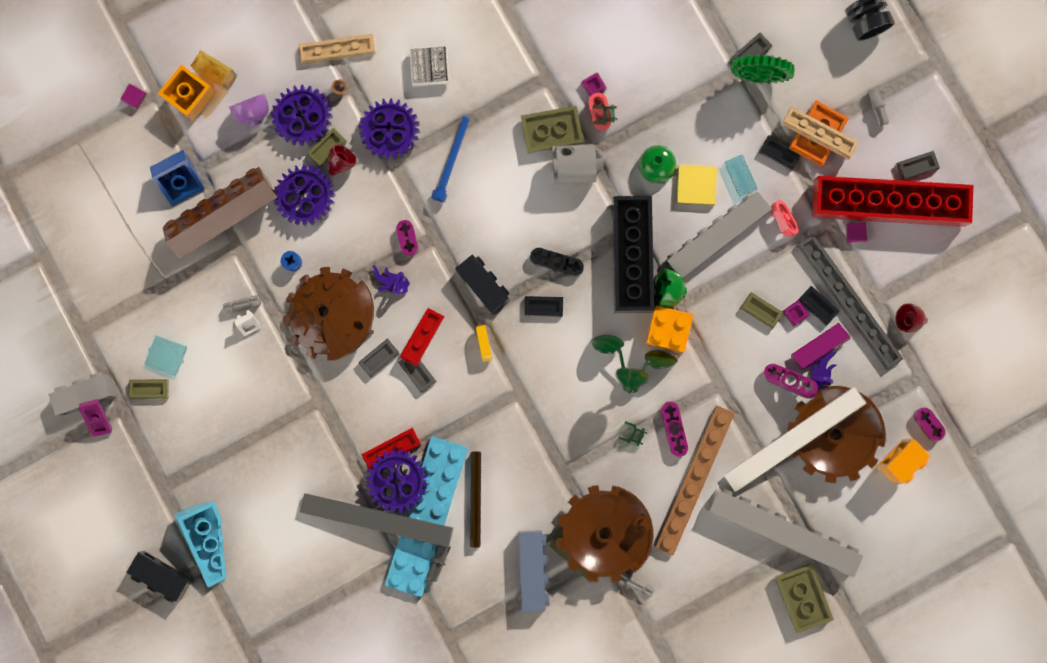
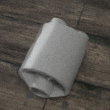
(576, 163)

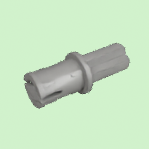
(878, 107)

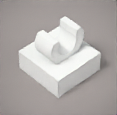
(247, 323)

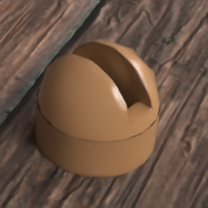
(336, 83)

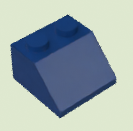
(177, 177)

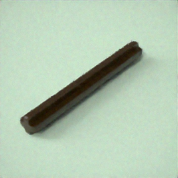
(475, 500)

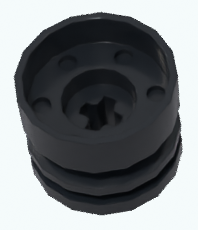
(870, 18)

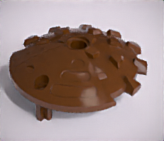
(347, 319)
(857, 439)
(627, 527)

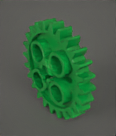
(763, 69)

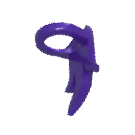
(395, 282)
(822, 375)

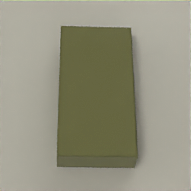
(320, 151)
(761, 310)
(149, 389)

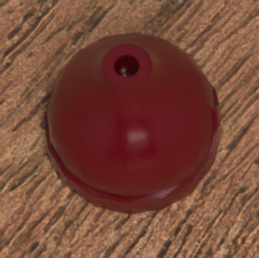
(340, 159)
(910, 318)

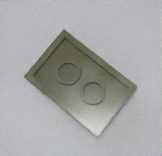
(552, 129)
(804, 598)

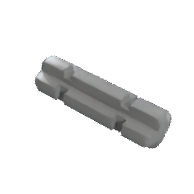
(241, 304)
(637, 585)

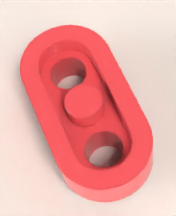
(598, 114)
(784, 218)

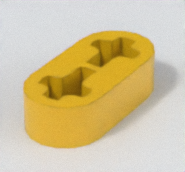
(484, 343)

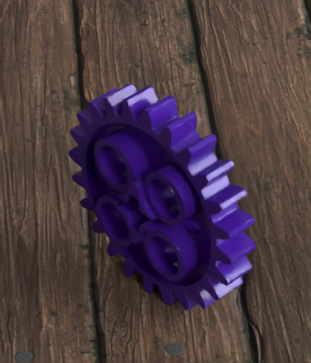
(286, 123)
(387, 145)
(289, 187)
(414, 478)

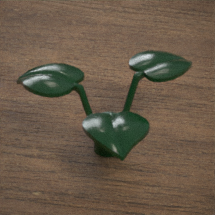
(632, 378)

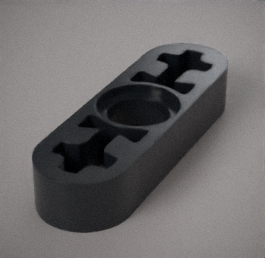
(572, 261)

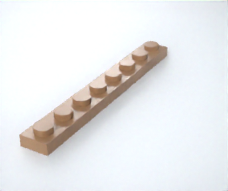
(694, 480)

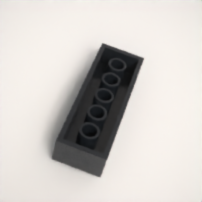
(633, 254)

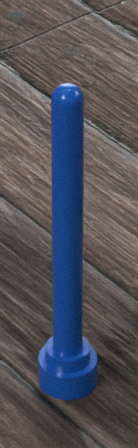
(439, 193)

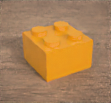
(187, 92)
(669, 329)
(903, 461)

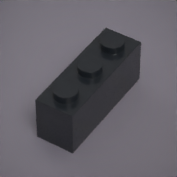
(483, 283)
(159, 576)

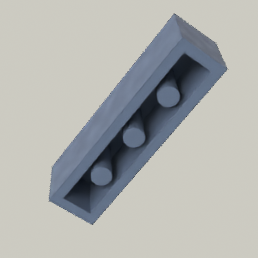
(532, 571)

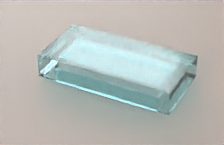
(740, 175)

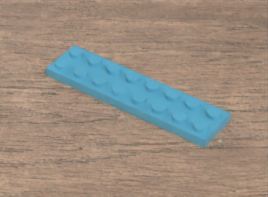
(412, 556)

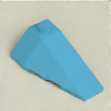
(204, 537)

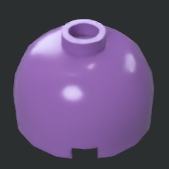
(250, 110)

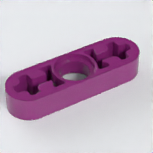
(775, 379)
(683, 441)

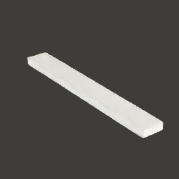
(795, 439)

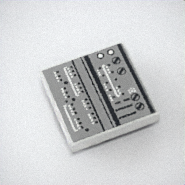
(429, 66)

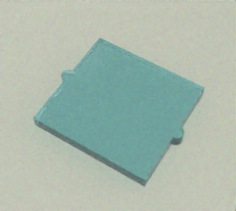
(165, 355)

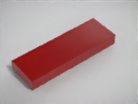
(422, 337)
(406, 441)

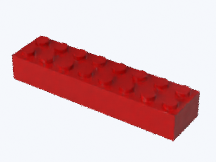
(892, 201)

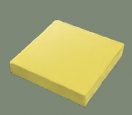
(696, 185)

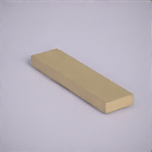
(337, 49)
(820, 133)

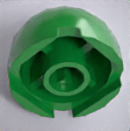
(657, 164)
(669, 288)

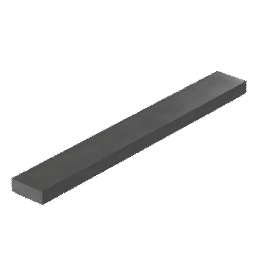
(850, 302)
(377, 520)

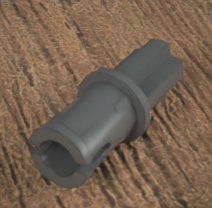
(438, 562)

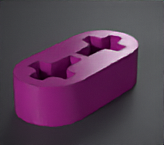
(411, 236)
(933, 421)

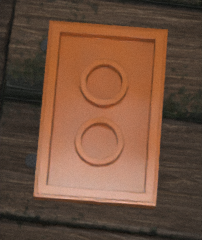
(809, 148)

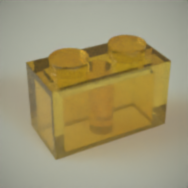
(213, 70)

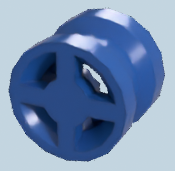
(295, 262)

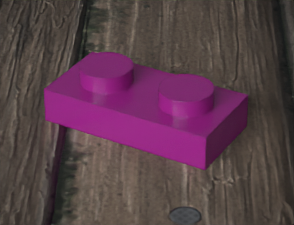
(95, 418)

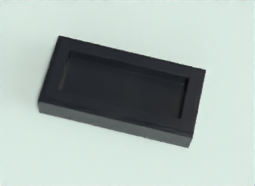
(779, 152)
(818, 305)
(543, 306)

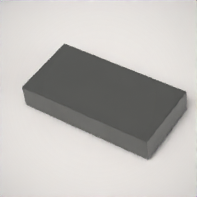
(757, 45)
(917, 165)
(379, 357)
(419, 375)

